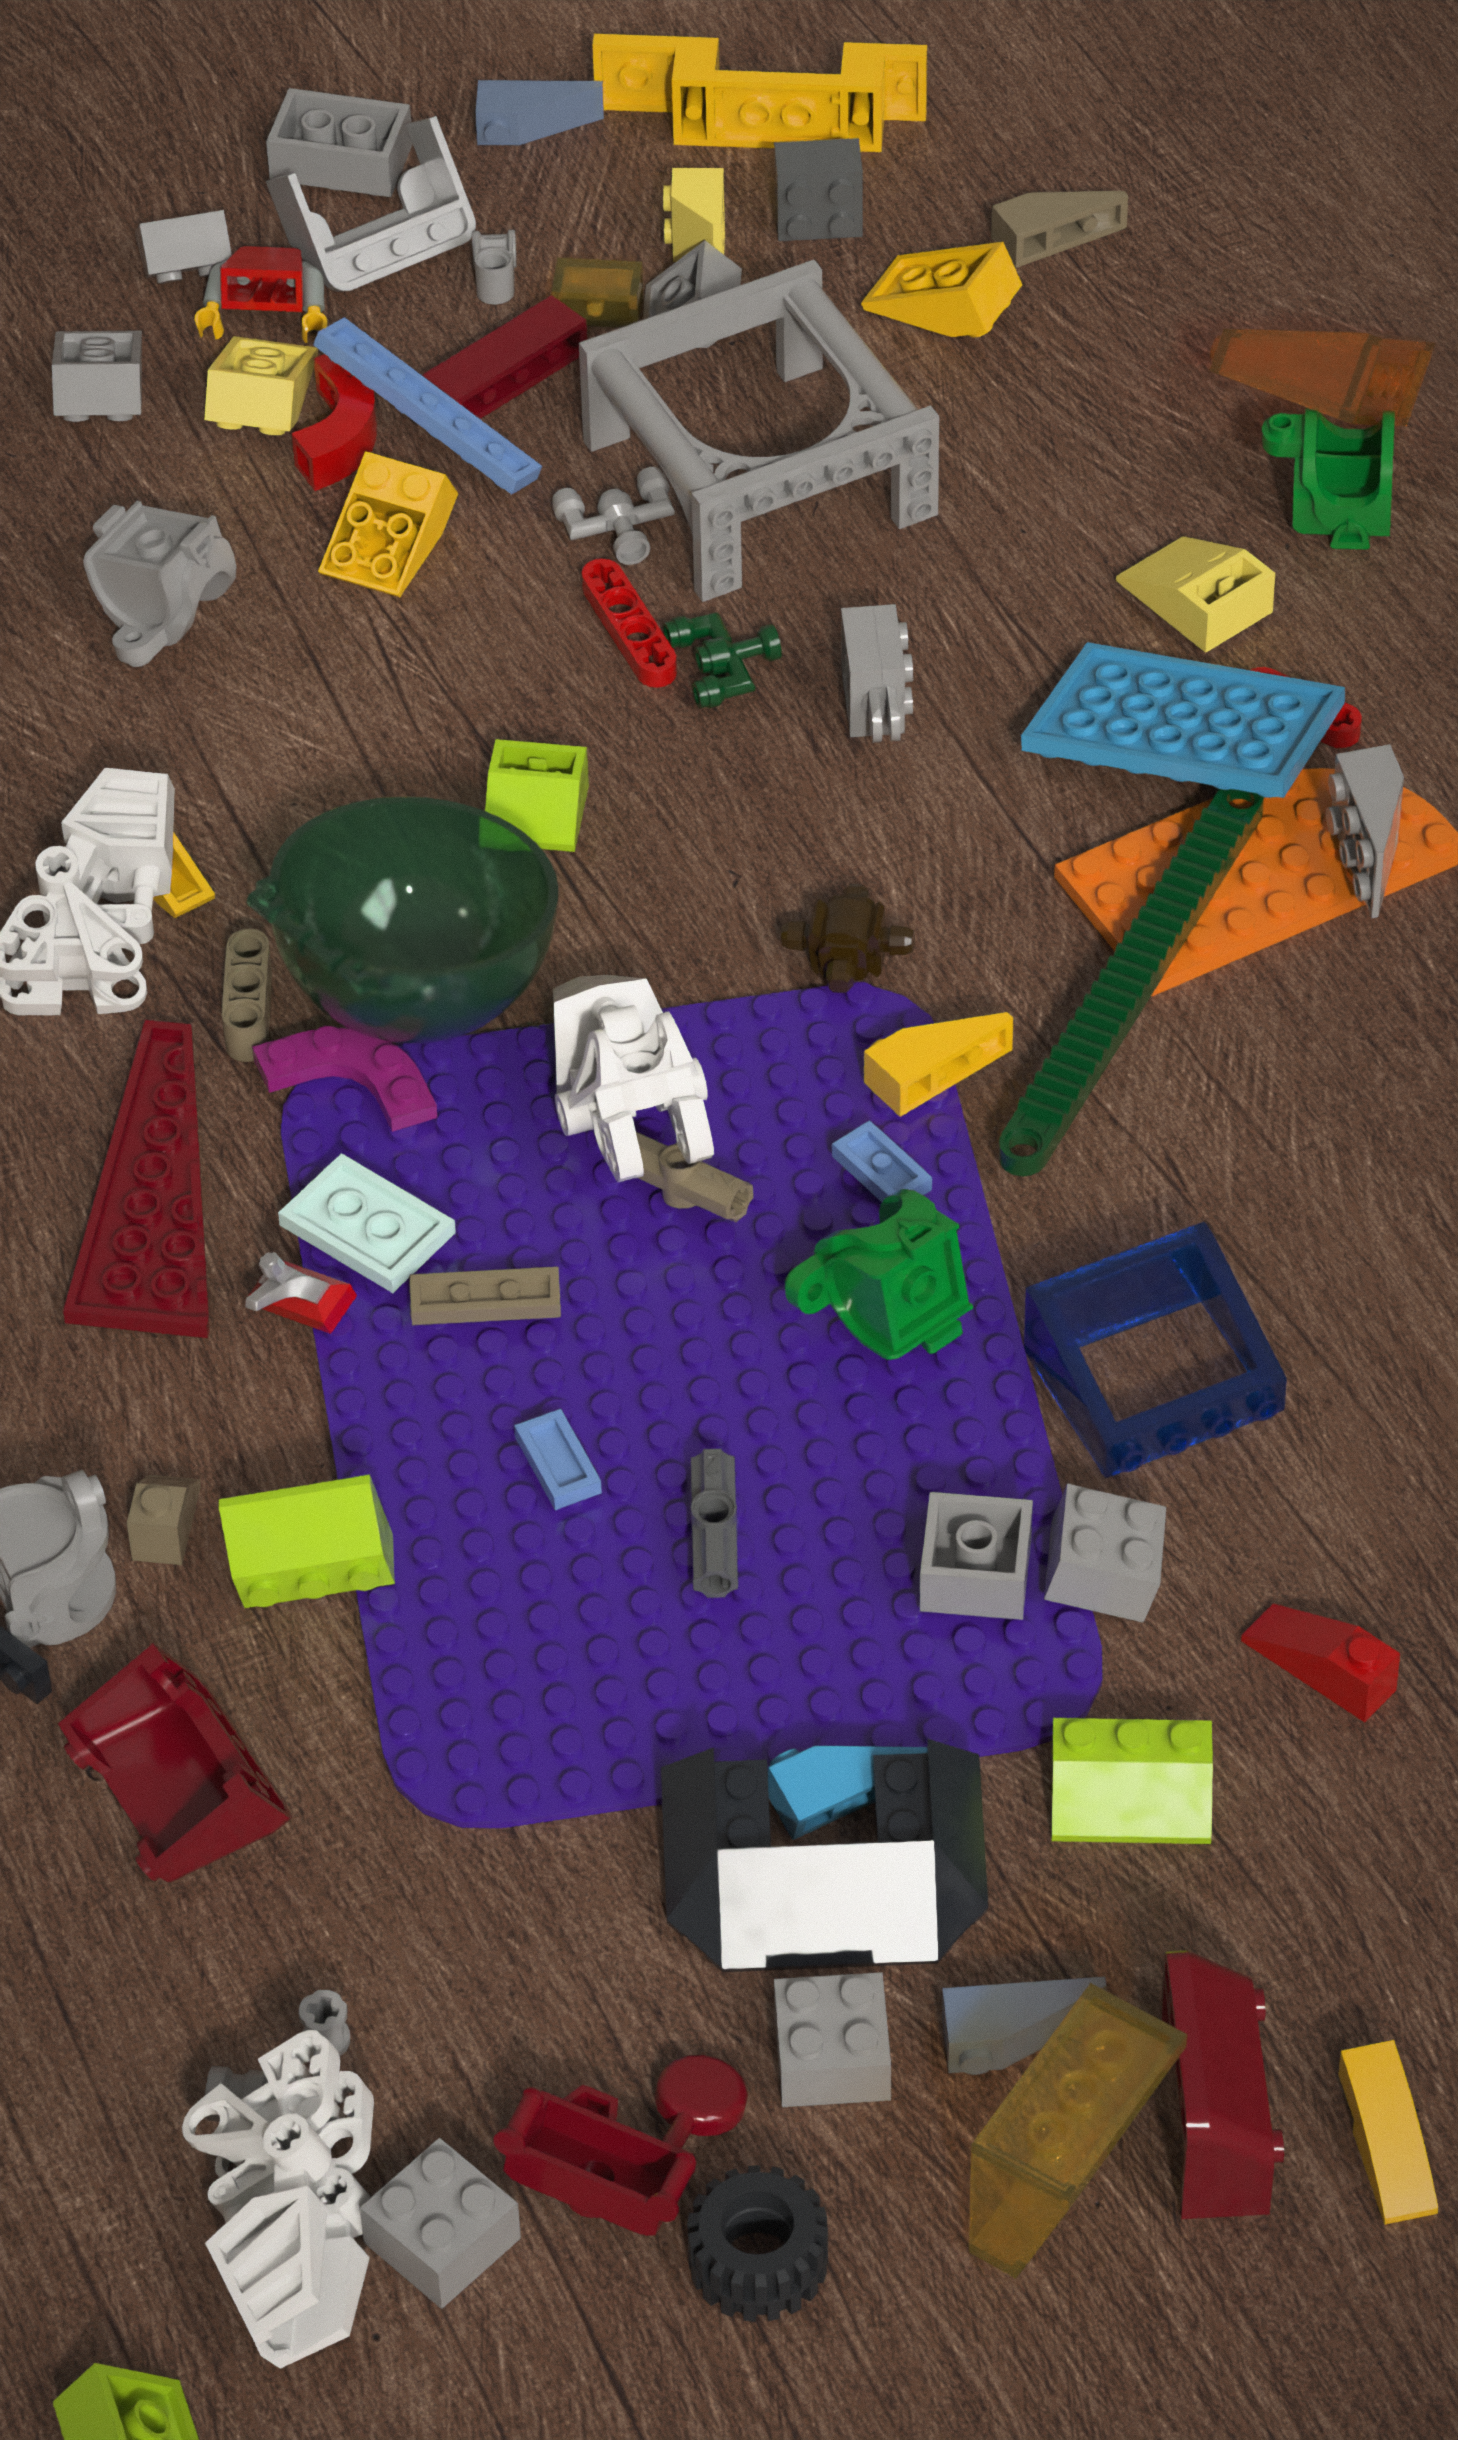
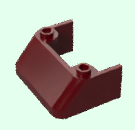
(1220, 2088)

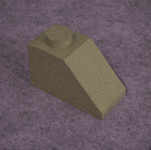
(162, 1518)

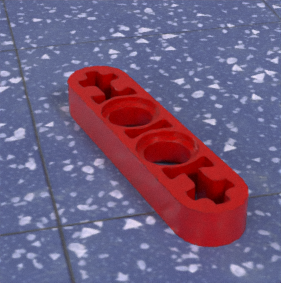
(632, 621)

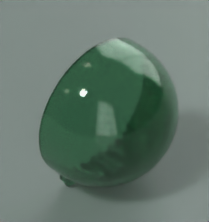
(410, 915)

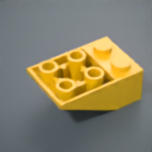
(388, 524)

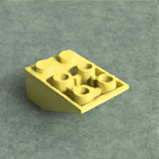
(1203, 589)

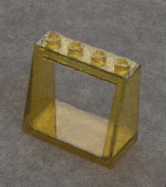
(1063, 2123)

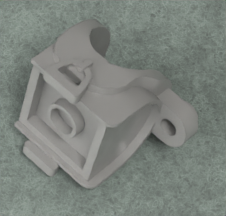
(152, 574)
(54, 1558)

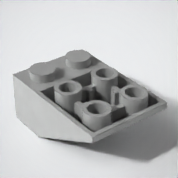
(1366, 818)

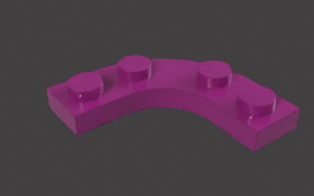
(350, 1055)

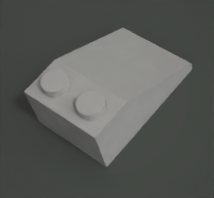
(97, 374)

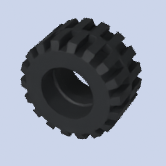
(758, 2281)

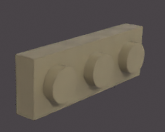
(485, 1295)

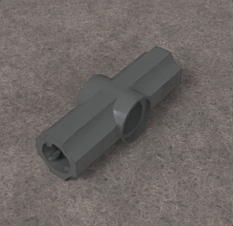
(714, 1523)

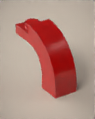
(338, 443)

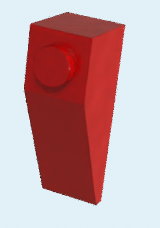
(1328, 1656)

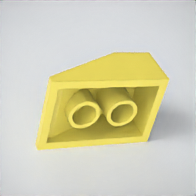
(259, 385)

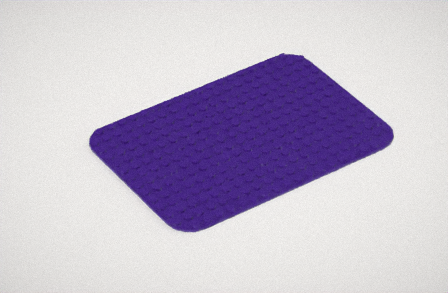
(562, 1652)

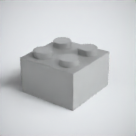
(1105, 1553)
(976, 1555)
(832, 2039)
(440, 2223)

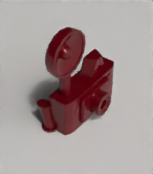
(609, 2169)

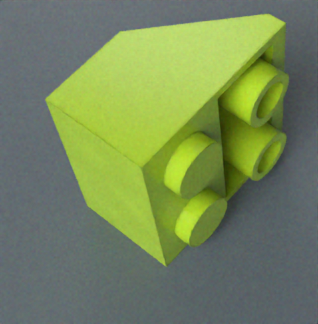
(539, 790)

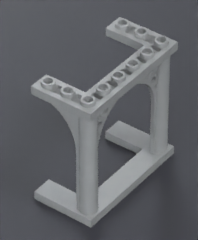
(806, 328)

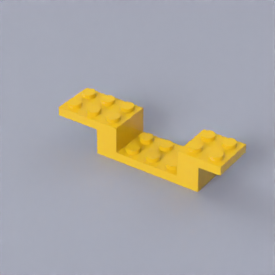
(761, 107)

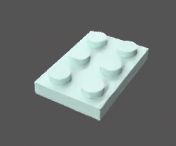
(367, 1223)

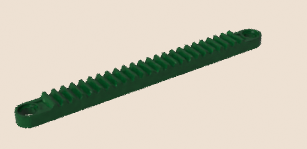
(1128, 981)

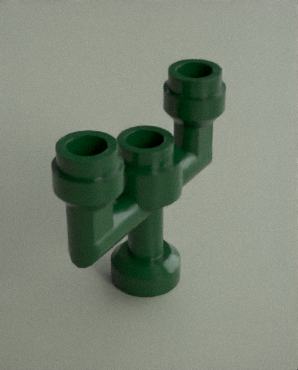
(721, 656)

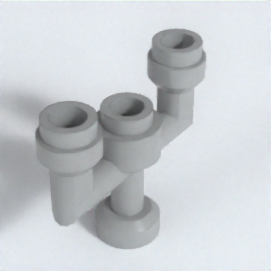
(618, 514)

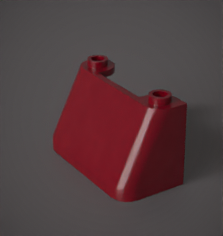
(173, 1766)

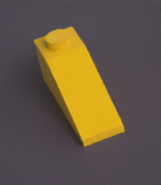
(933, 1057)

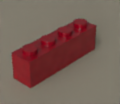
(512, 357)

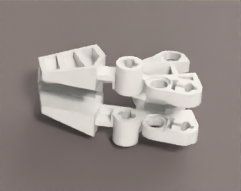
(115, 851)
(621, 1058)
(288, 2201)

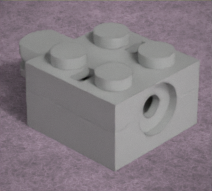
(875, 671)

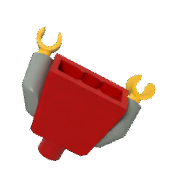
(265, 282)

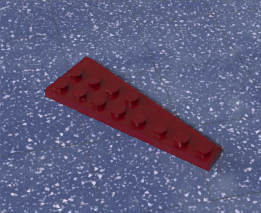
(146, 1225)

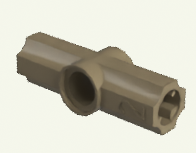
(693, 1183)

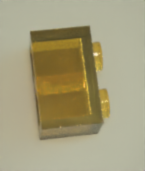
(600, 290)

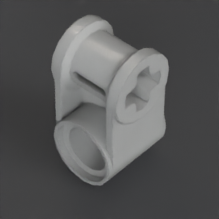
(494, 266)

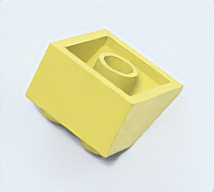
(696, 209)

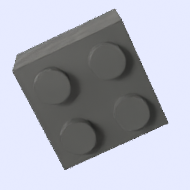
(818, 189)

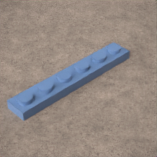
(427, 405)

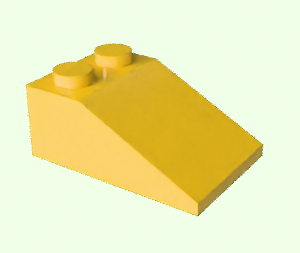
(947, 289)

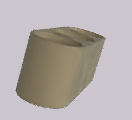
(246, 993)

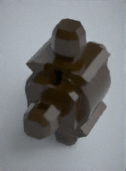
(847, 938)

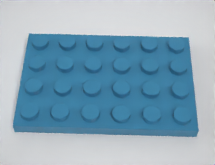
(1184, 720)

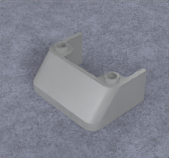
(431, 222)

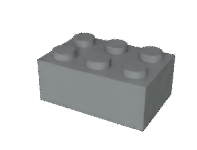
(340, 142)

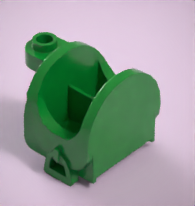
(1338, 475)
(889, 1280)

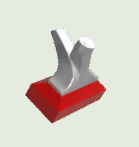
(300, 1294)

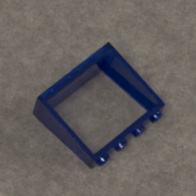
(1130, 1292)

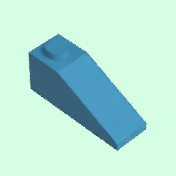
(824, 1784)

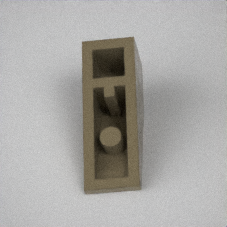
(1056, 221)

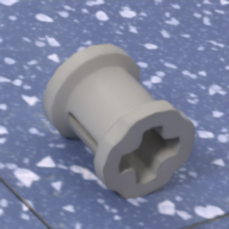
(327, 2015)

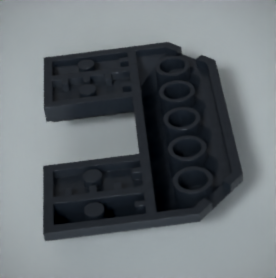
(825, 1902)

